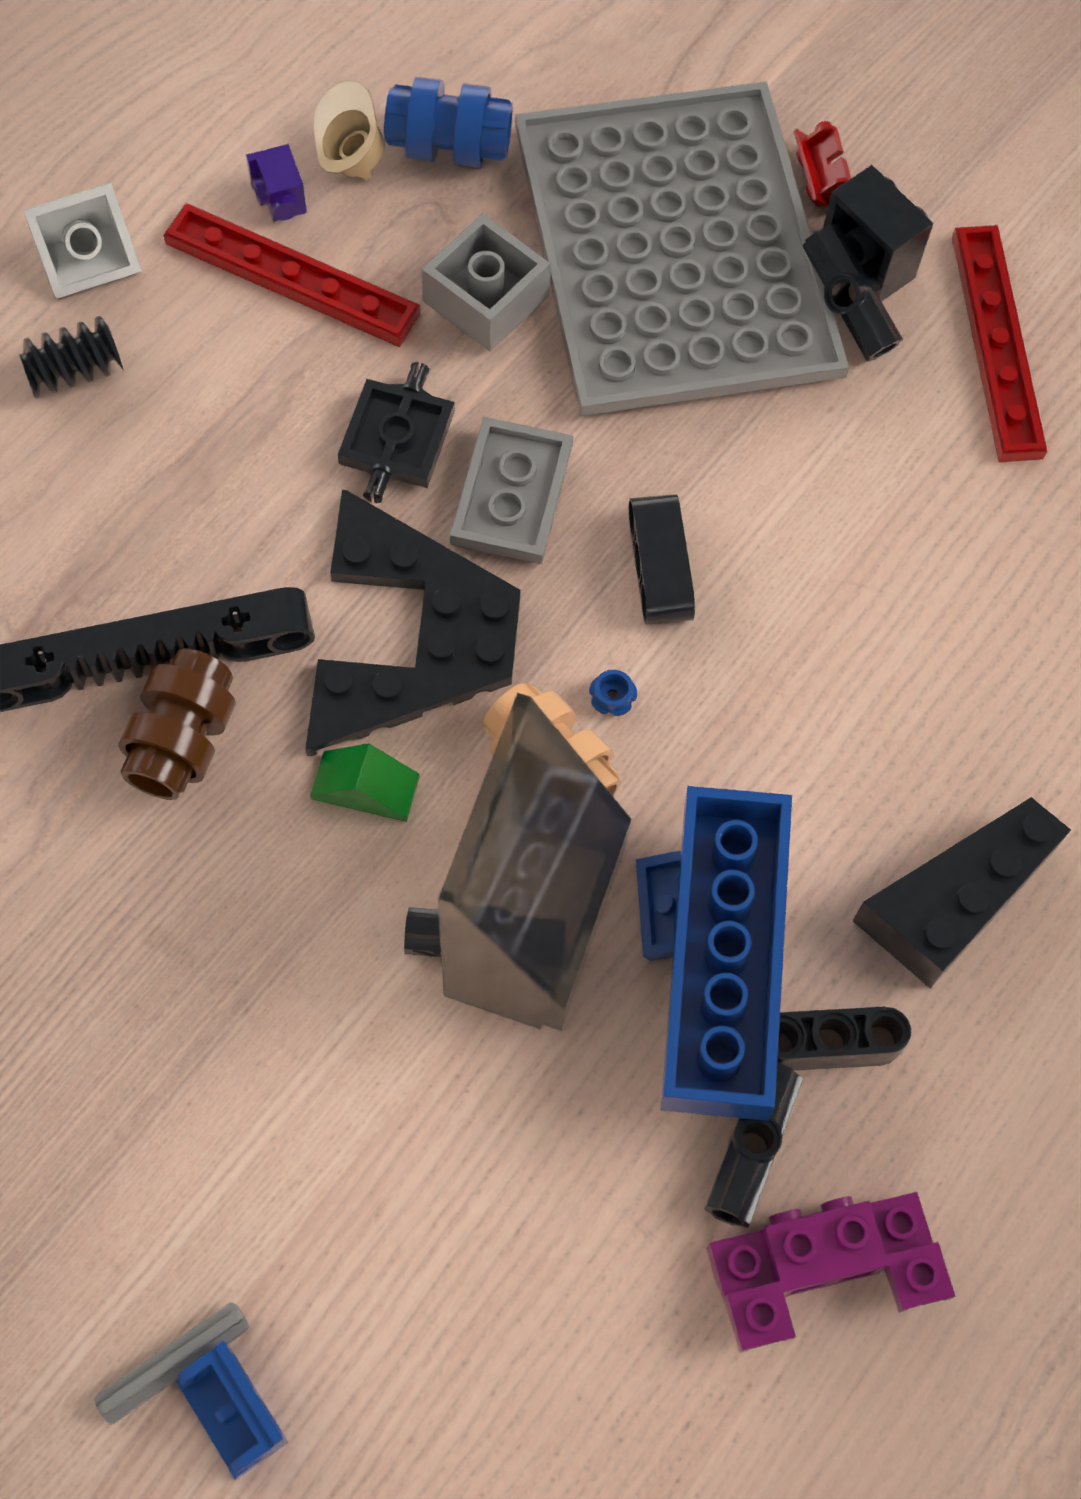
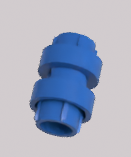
(429, 120)

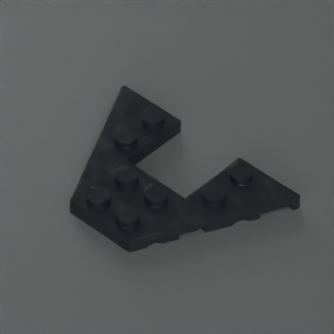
(462, 639)

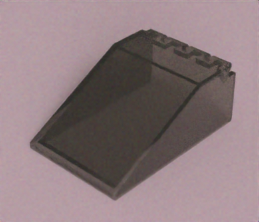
(529, 876)

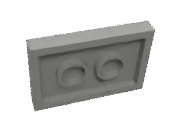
(512, 490)

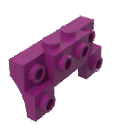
(823, 1251)

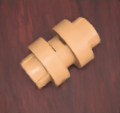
(585, 743)

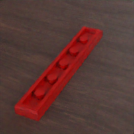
(292, 274)
(999, 344)

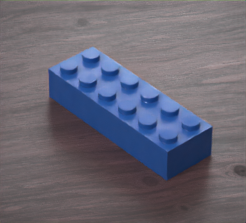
(728, 954)

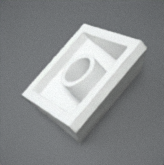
(82, 240)

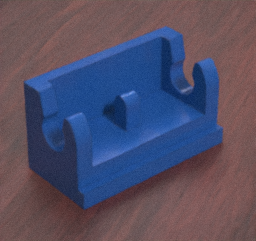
(230, 1410)

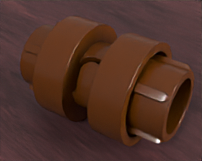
(169, 742)

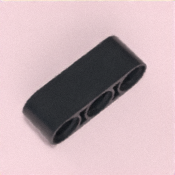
(661, 559)
(855, 1030)

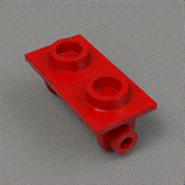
(815, 156)

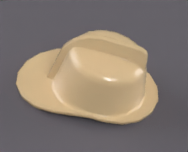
(348, 131)

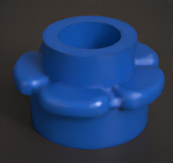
(613, 681)

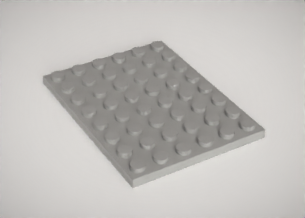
(677, 248)

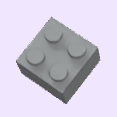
(486, 282)

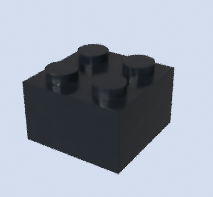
(881, 228)

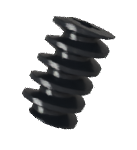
(69, 356)

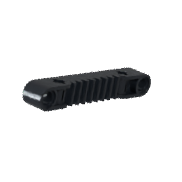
(271, 623)

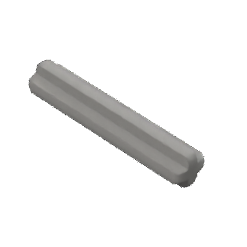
(163, 1367)

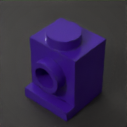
(277, 182)

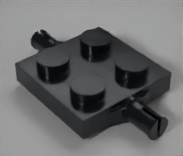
(396, 432)

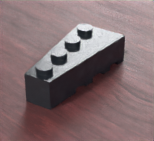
(953, 897)

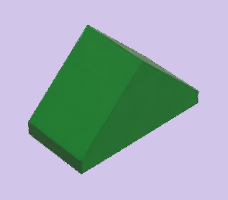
(365, 781)

